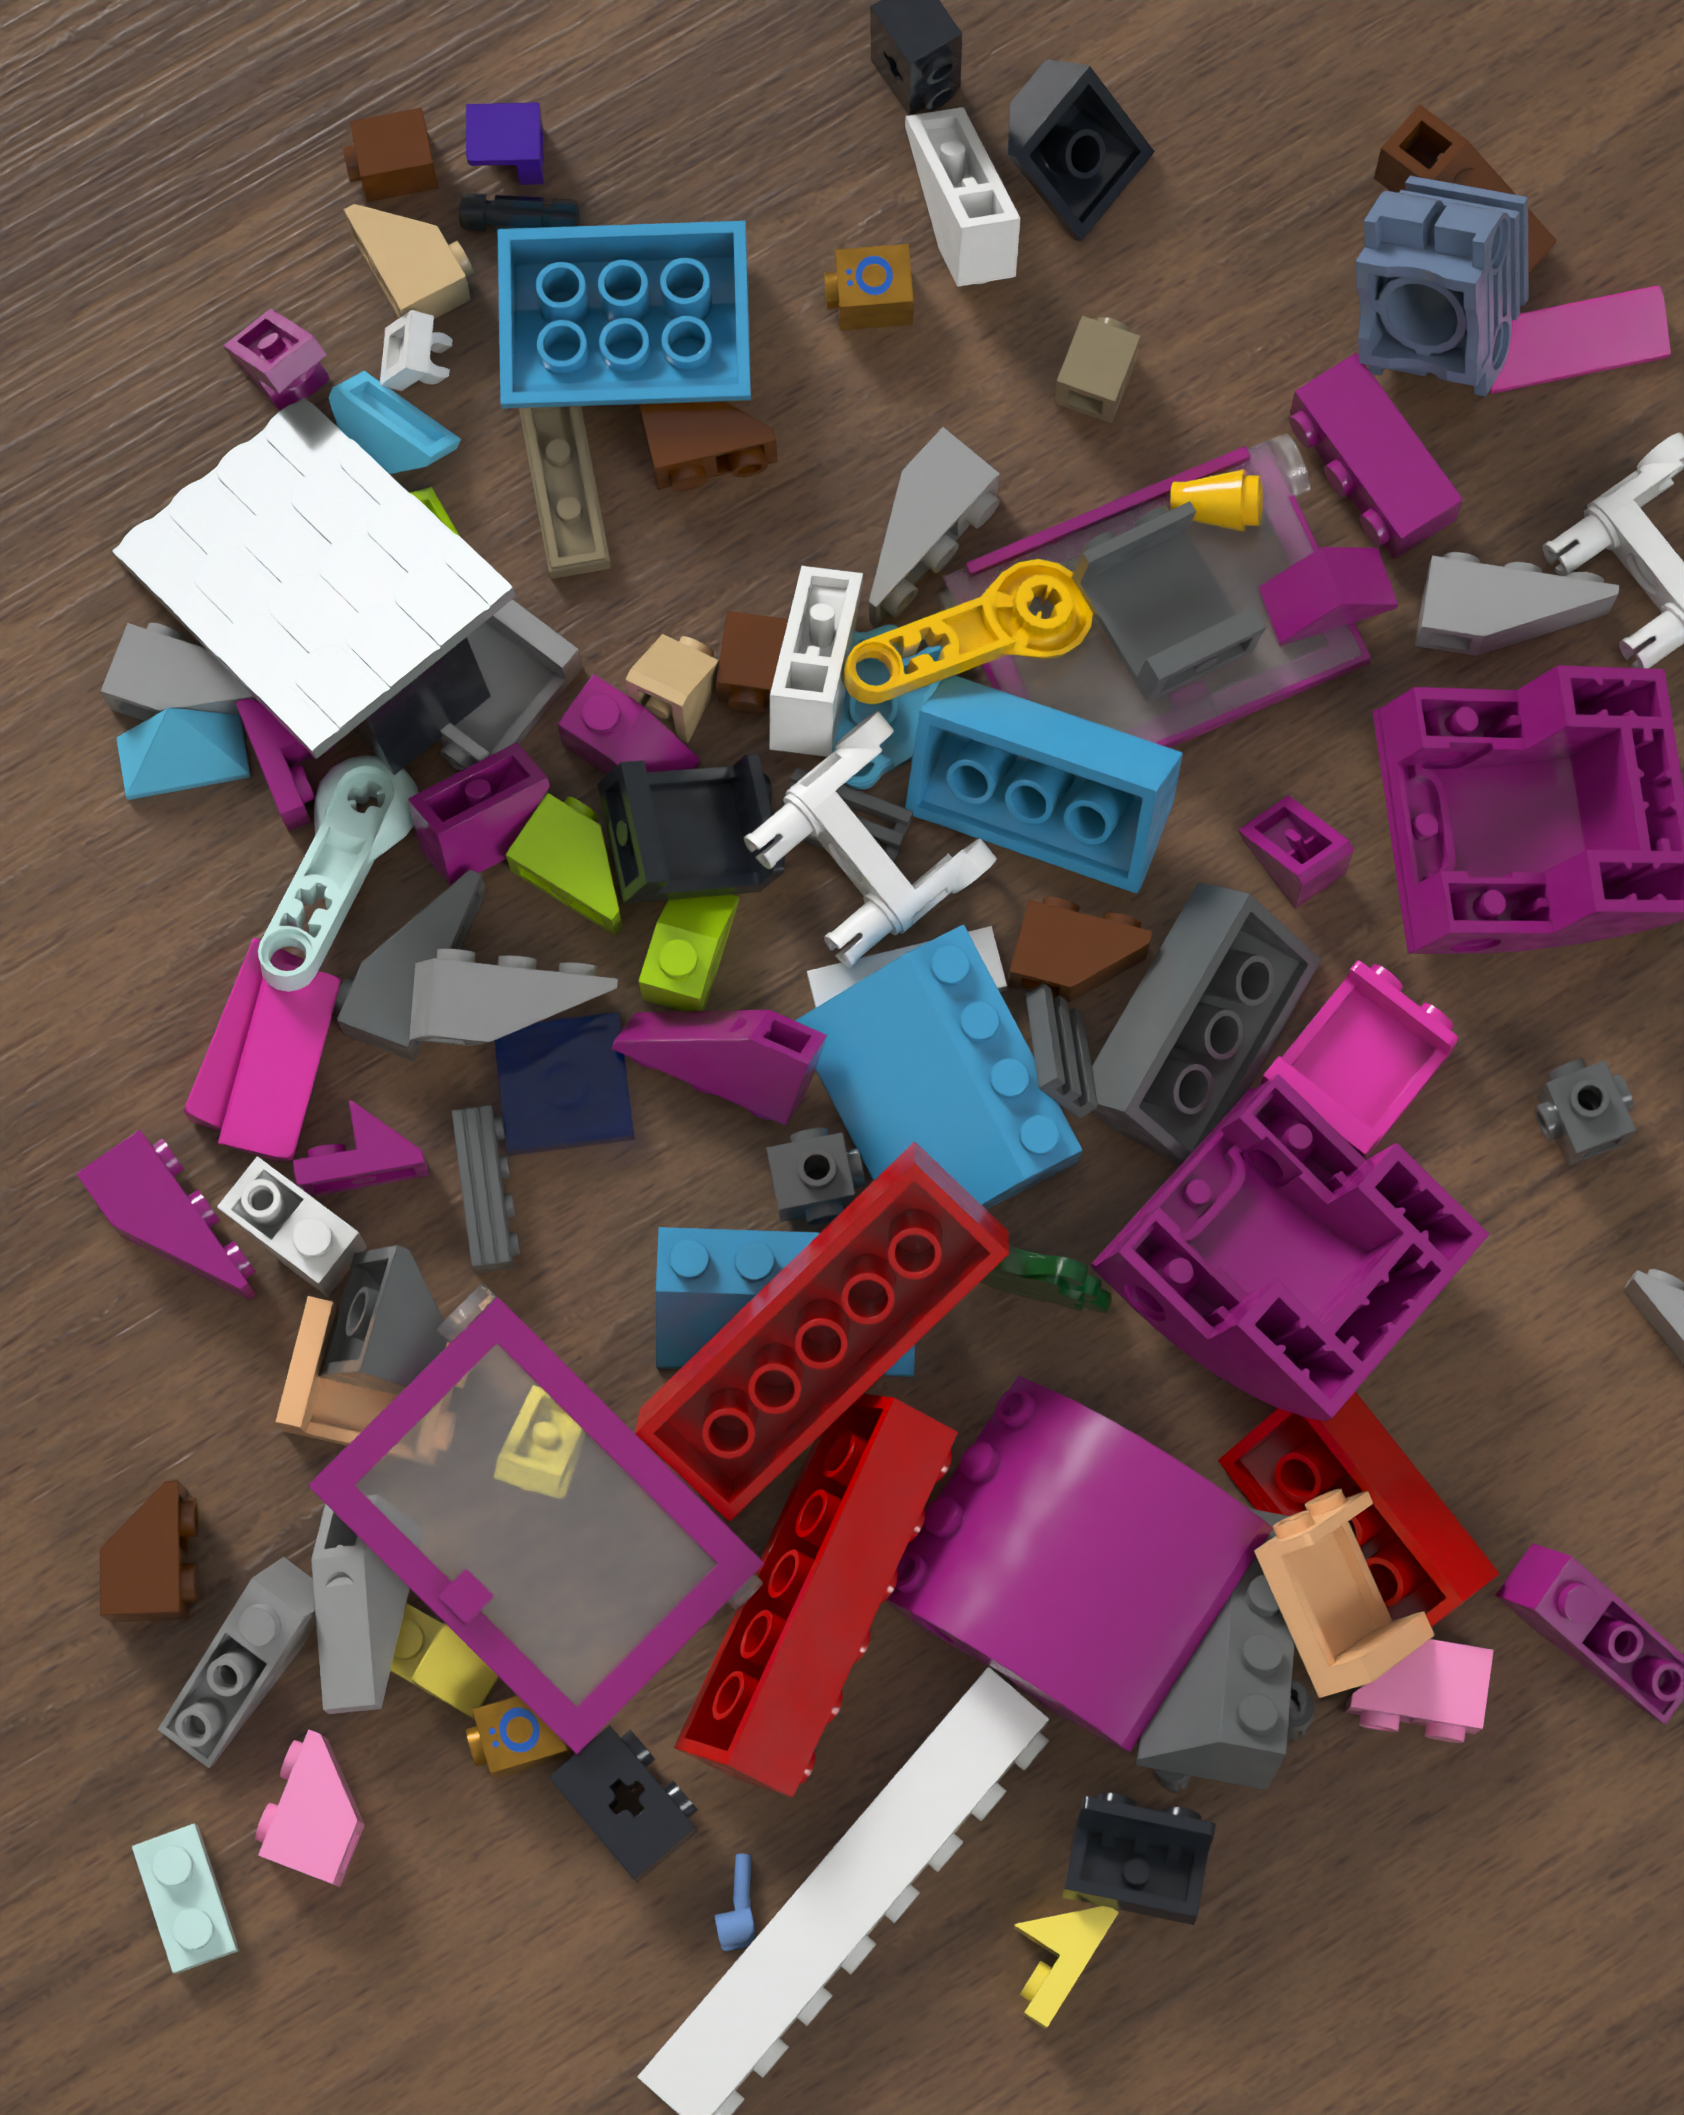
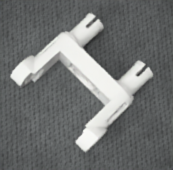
(1621, 526)
(818, 810)

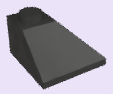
(383, 1324)

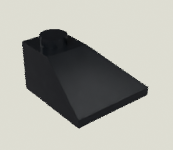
(1074, 143)

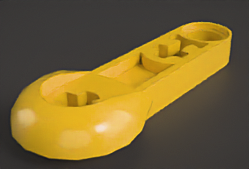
(978, 632)

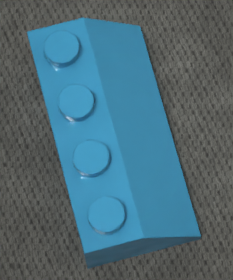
(1041, 782)
(711, 1276)

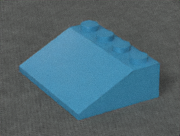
(624, 314)
(941, 1063)

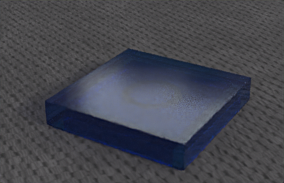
(564, 1085)

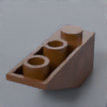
(1436, 152)

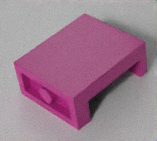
(1366, 1055)

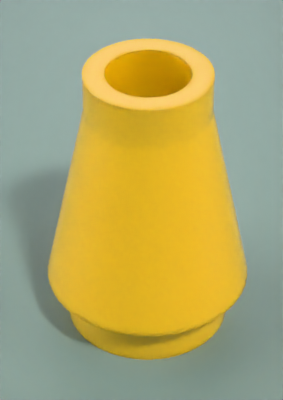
(1223, 500)

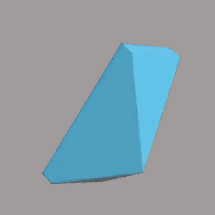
(388, 425)
(182, 752)

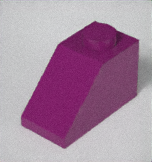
(613, 728)
(477, 812)

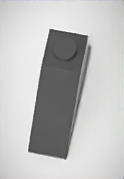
(379, 999)

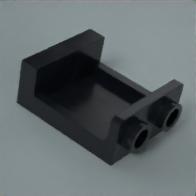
(687, 829)

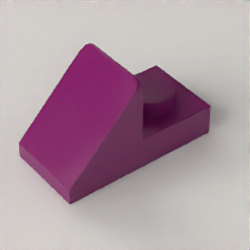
(279, 359)
(276, 753)
(379, 1159)

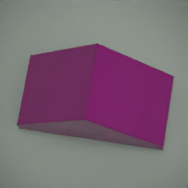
(1326, 592)
(1297, 849)

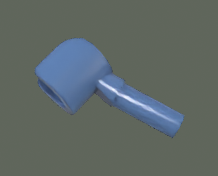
(737, 1927)

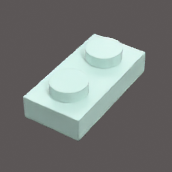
(185, 1898)

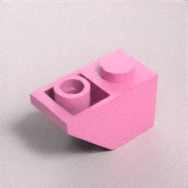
(1432, 1687)
(316, 1817)

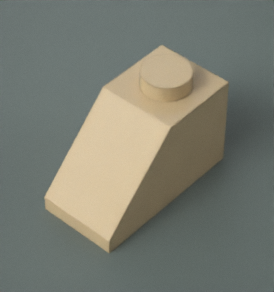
(411, 261)
(675, 683)

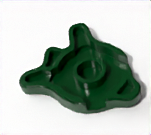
(1049, 1280)

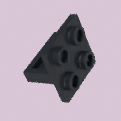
(1139, 1858)

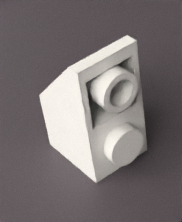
(292, 1226)

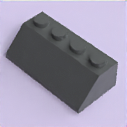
(1200, 1022)
(1233, 1696)

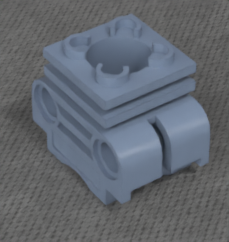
(1442, 281)

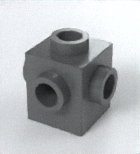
(1582, 1131)
(812, 1153)

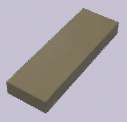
(565, 490)

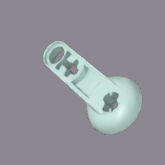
(337, 861)

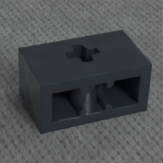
(916, 51)
(589, 1784)

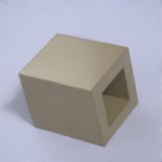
(1097, 368)

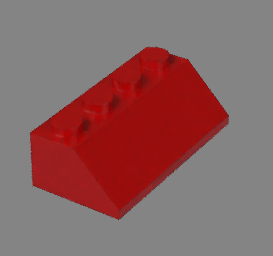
(1408, 1533)

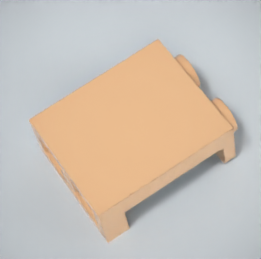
(318, 1405)
(1334, 1598)

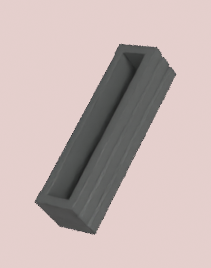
(483, 1189)

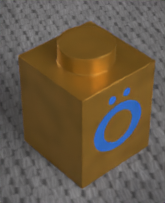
(871, 287)
(512, 1738)

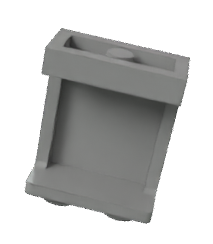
(525, 674)

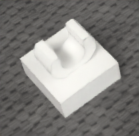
(408, 352)

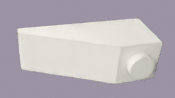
(964, 197)
(809, 672)

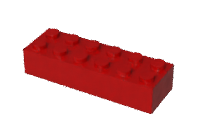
(822, 1331)
(820, 1590)

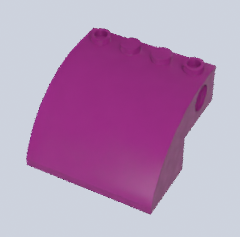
(1534, 811)
(1289, 1253)
(1076, 1561)

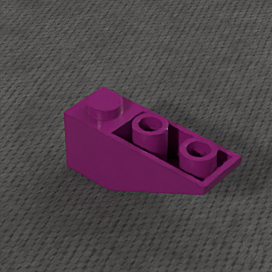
(735, 1054)
(149, 1207)
(1596, 1629)

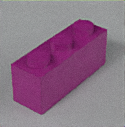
(1373, 457)

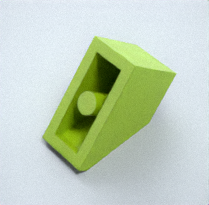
(567, 859)
(687, 951)

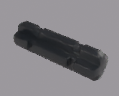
(515, 212)

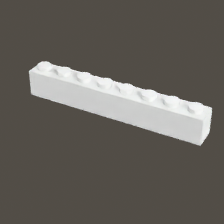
(845, 1898)

